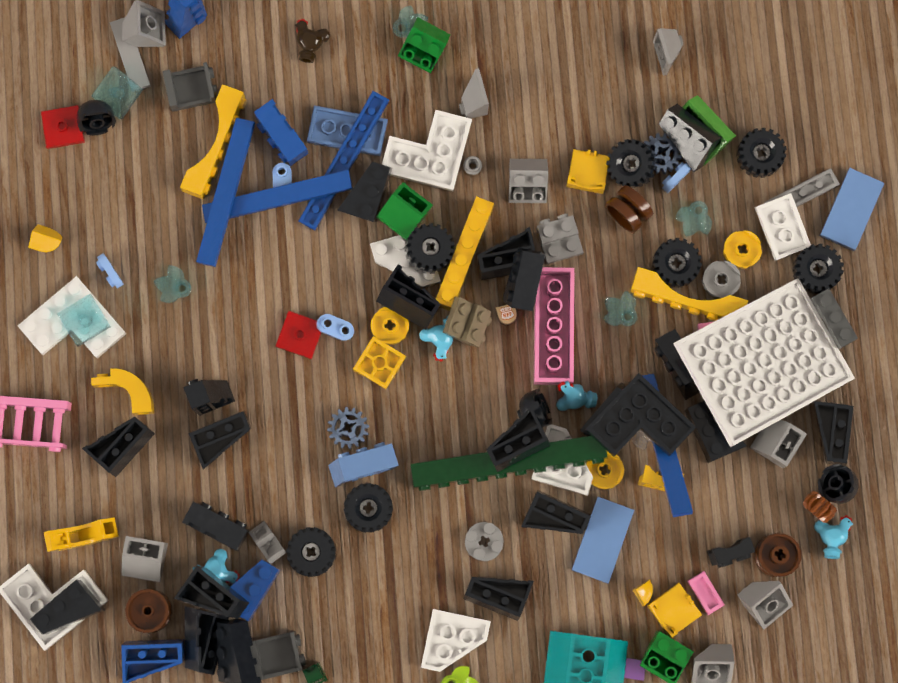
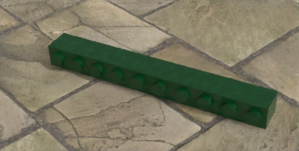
(480, 466)

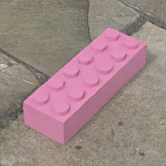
(554, 327)

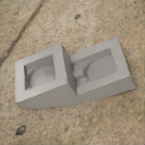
(267, 542)

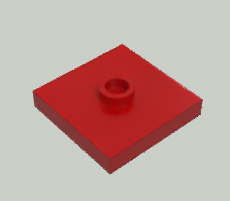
(61, 127)
(299, 335)

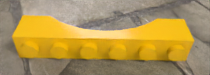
(198, 178)
(464, 252)
(650, 285)

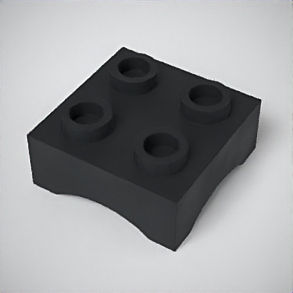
(740, 551)

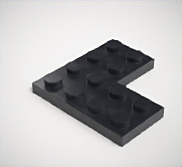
(643, 409)

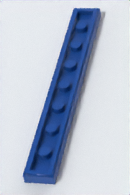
(347, 155)
(225, 192)
(287, 194)
(671, 474)

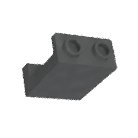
(190, 87)
(278, 655)

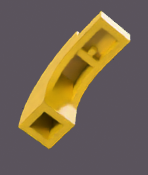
(140, 395)
(81, 535)

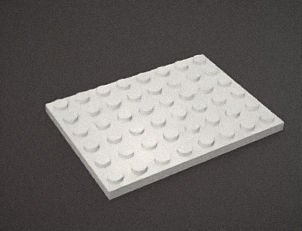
(763, 361)

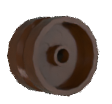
(629, 209)
(788, 552)
(160, 611)

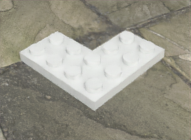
(435, 162)
(47, 330)
(29, 594)

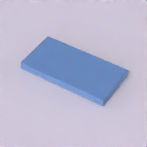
(331, 127)
(851, 209)
(602, 540)

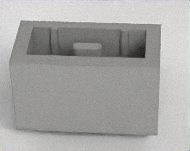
(528, 180)
(778, 442)
(143, 558)

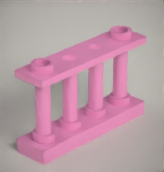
(40, 406)

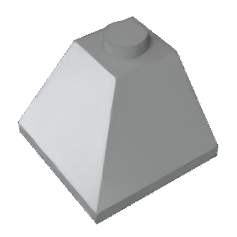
(144, 26)
(667, 47)
(474, 99)
(765, 601)
(714, 665)

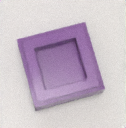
(633, 670)

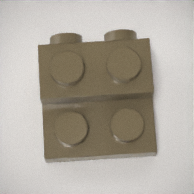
(467, 322)

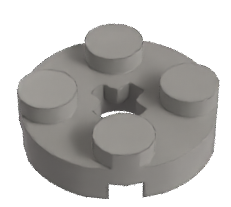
(721, 268)
(494, 546)

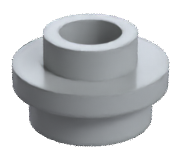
(472, 159)

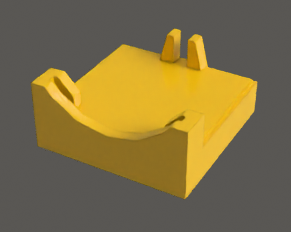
(588, 171)
(379, 363)
(651, 479)
(674, 610)

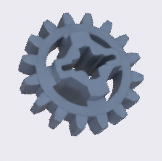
(666, 163)
(356, 424)

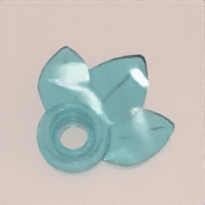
(406, 18)
(693, 222)
(170, 285)
(618, 308)

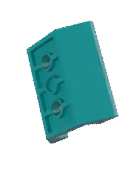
(567, 664)

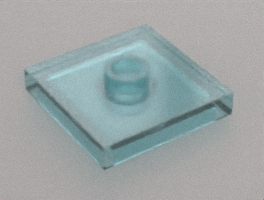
(118, 92)
(83, 320)

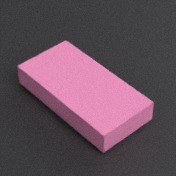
(705, 593)

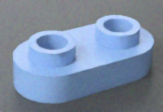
(278, 179)
(670, 182)
(113, 278)
(335, 327)

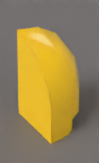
(44, 239)
(644, 592)

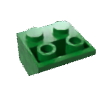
(424, 45)
(404, 211)
(666, 657)

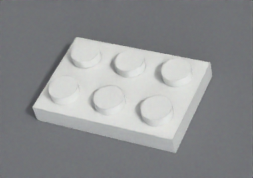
(782, 226)

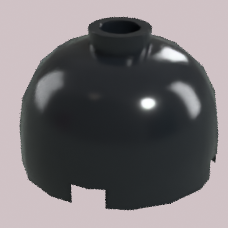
(95, 117)
(539, 406)
(838, 484)

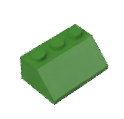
(702, 112)

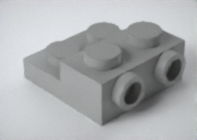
(559, 238)

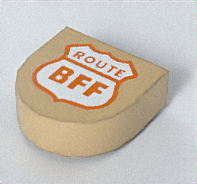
(506, 314)

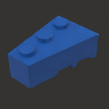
(184, 15)
(280, 133)
(255, 585)
(150, 656)

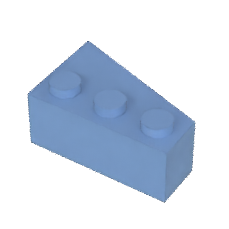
(363, 463)

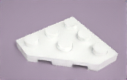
(392, 252)
(571, 478)
(452, 638)

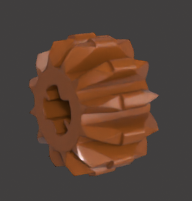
(819, 506)

